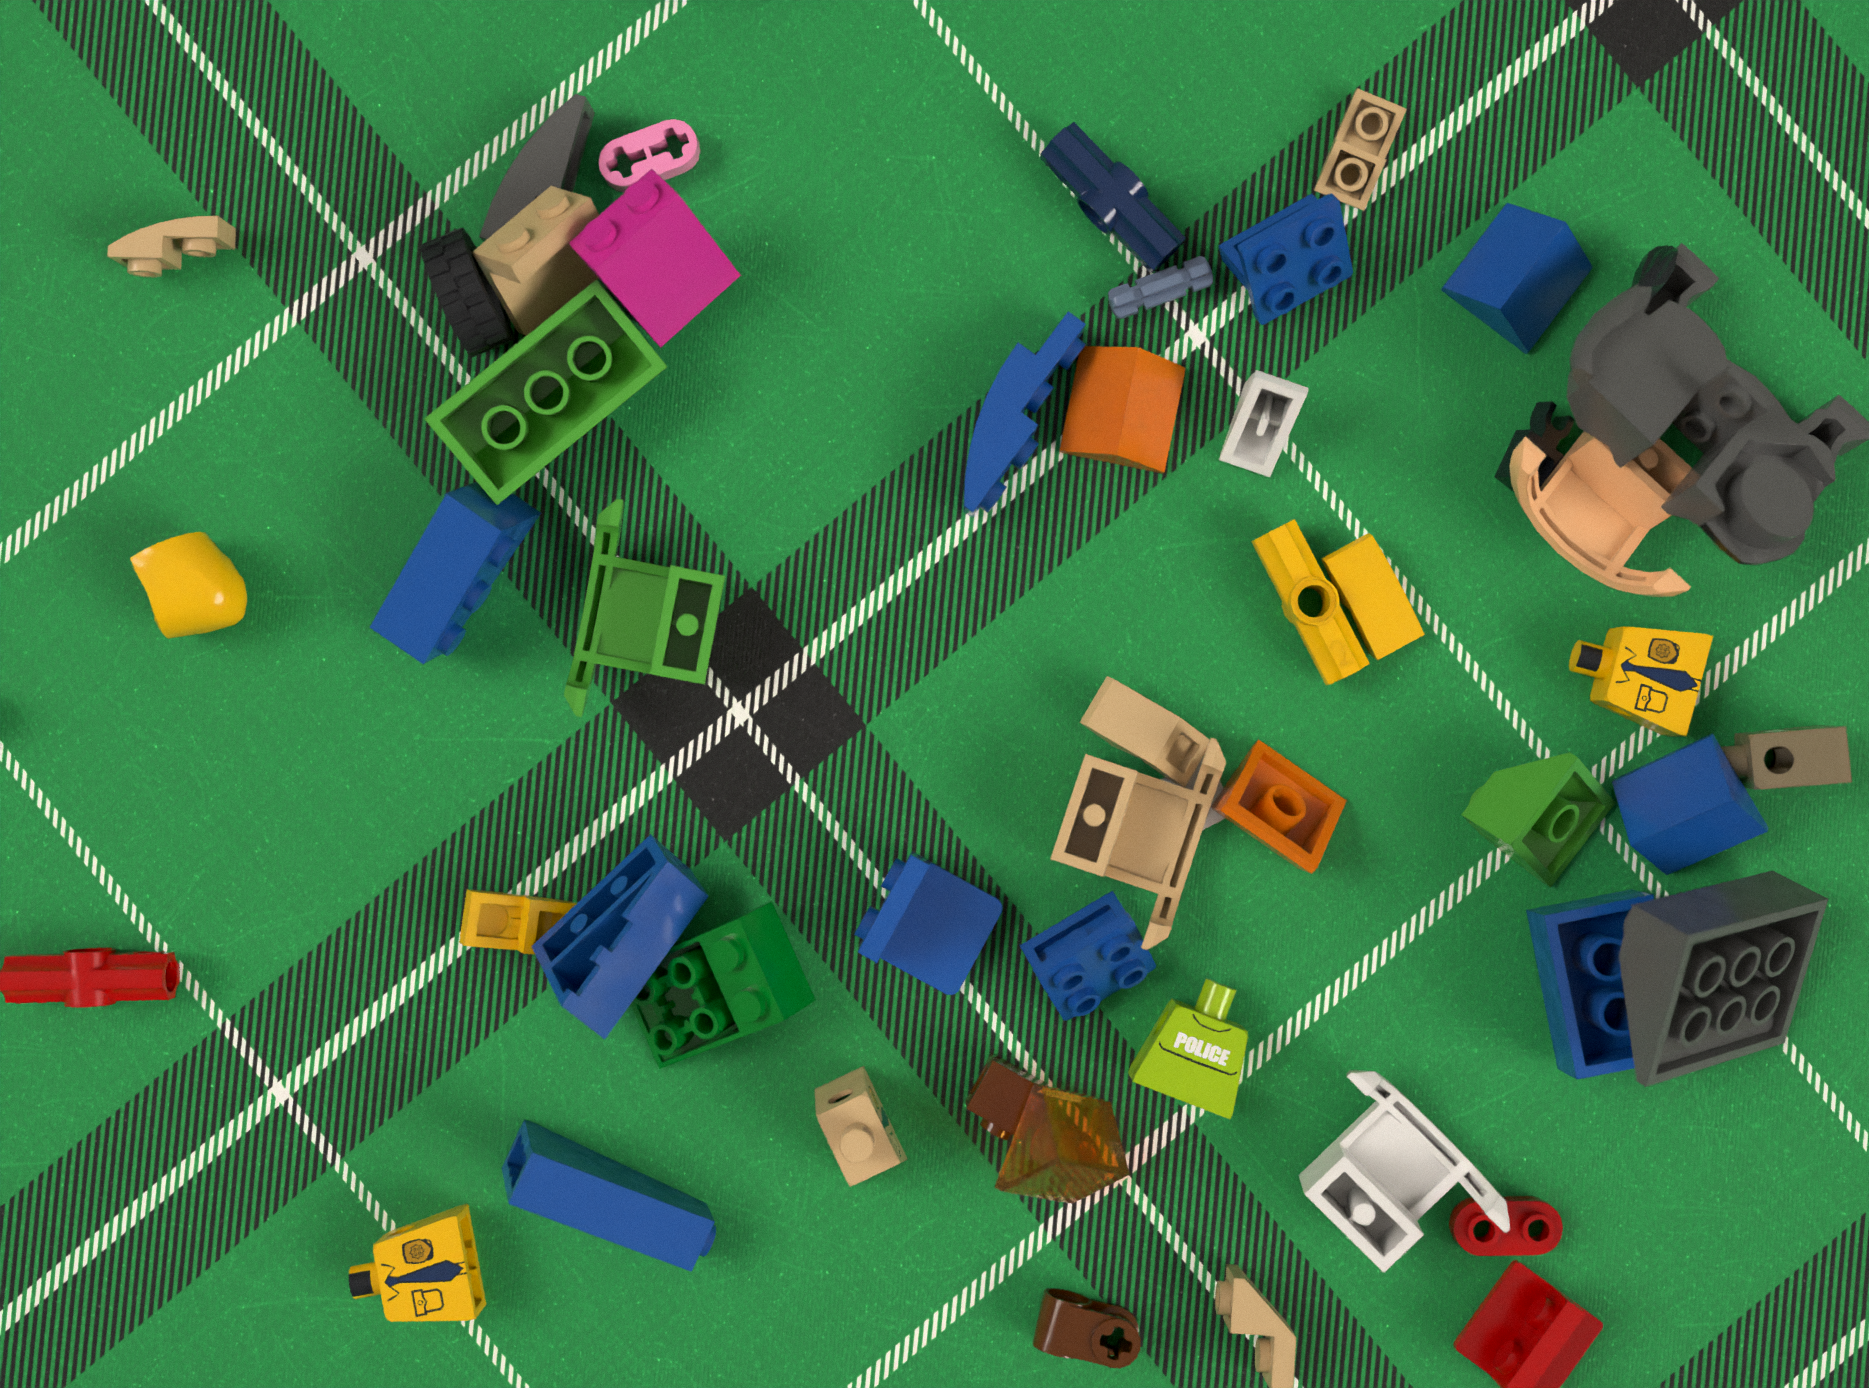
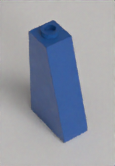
(605, 1198)

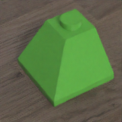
(1540, 813)

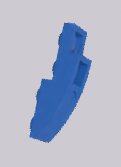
(1002, 430)

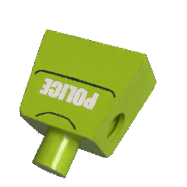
(1195, 1052)

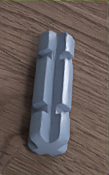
(1160, 287)

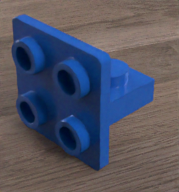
(1290, 256)
(1089, 956)

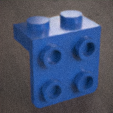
(929, 923)

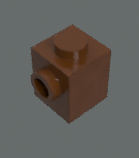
(1001, 1096)

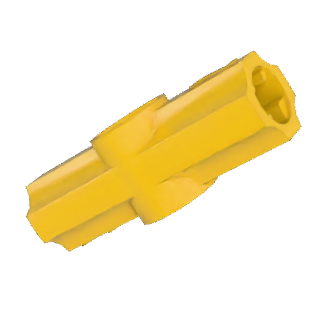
(1327, 635)

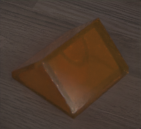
(1063, 1147)

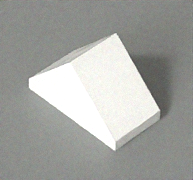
(1262, 422)

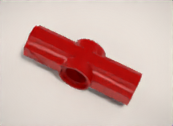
(89, 977)

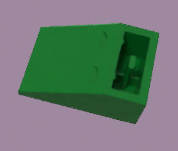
(721, 987)

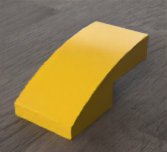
(1373, 596)
(508, 919)

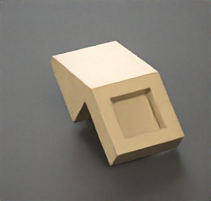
(1145, 731)
(1251, 1313)

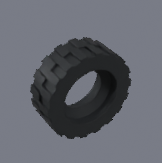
(465, 293)

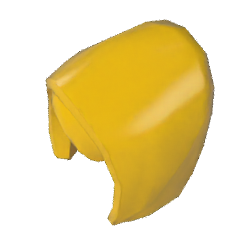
(191, 585)

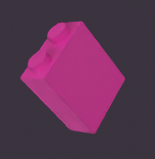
(655, 257)

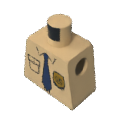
(857, 1127)

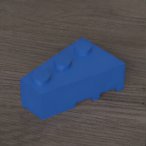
(452, 571)
(619, 934)

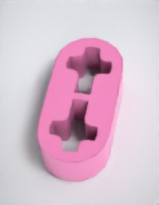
(645, 143)

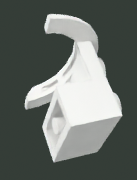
(1391, 1173)

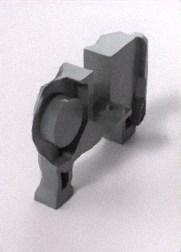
(1659, 364)

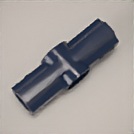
(1112, 197)

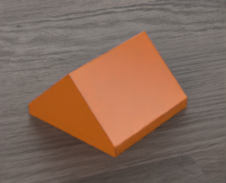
(1122, 407)
(1281, 806)

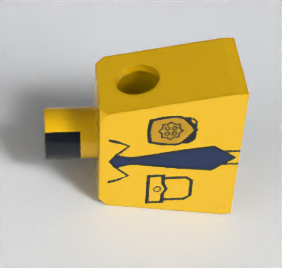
(1646, 675)
(425, 1270)

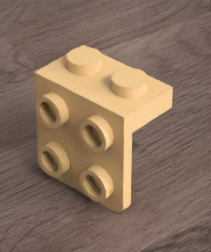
(532, 257)

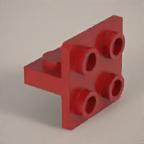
(1527, 1332)

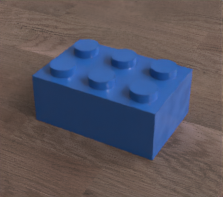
(1582, 981)

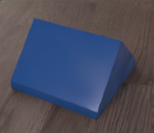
(1519, 274)
(1686, 806)

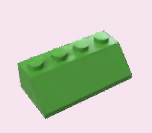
(546, 392)

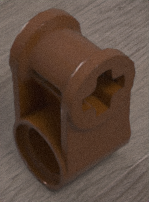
(1079, 1327)

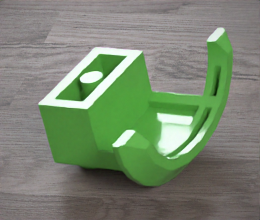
(641, 616)

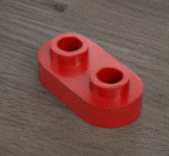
(1516, 1242)

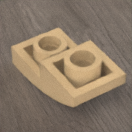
(1360, 149)
(163, 243)

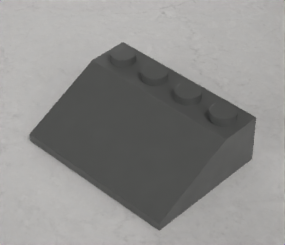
(1715, 972)

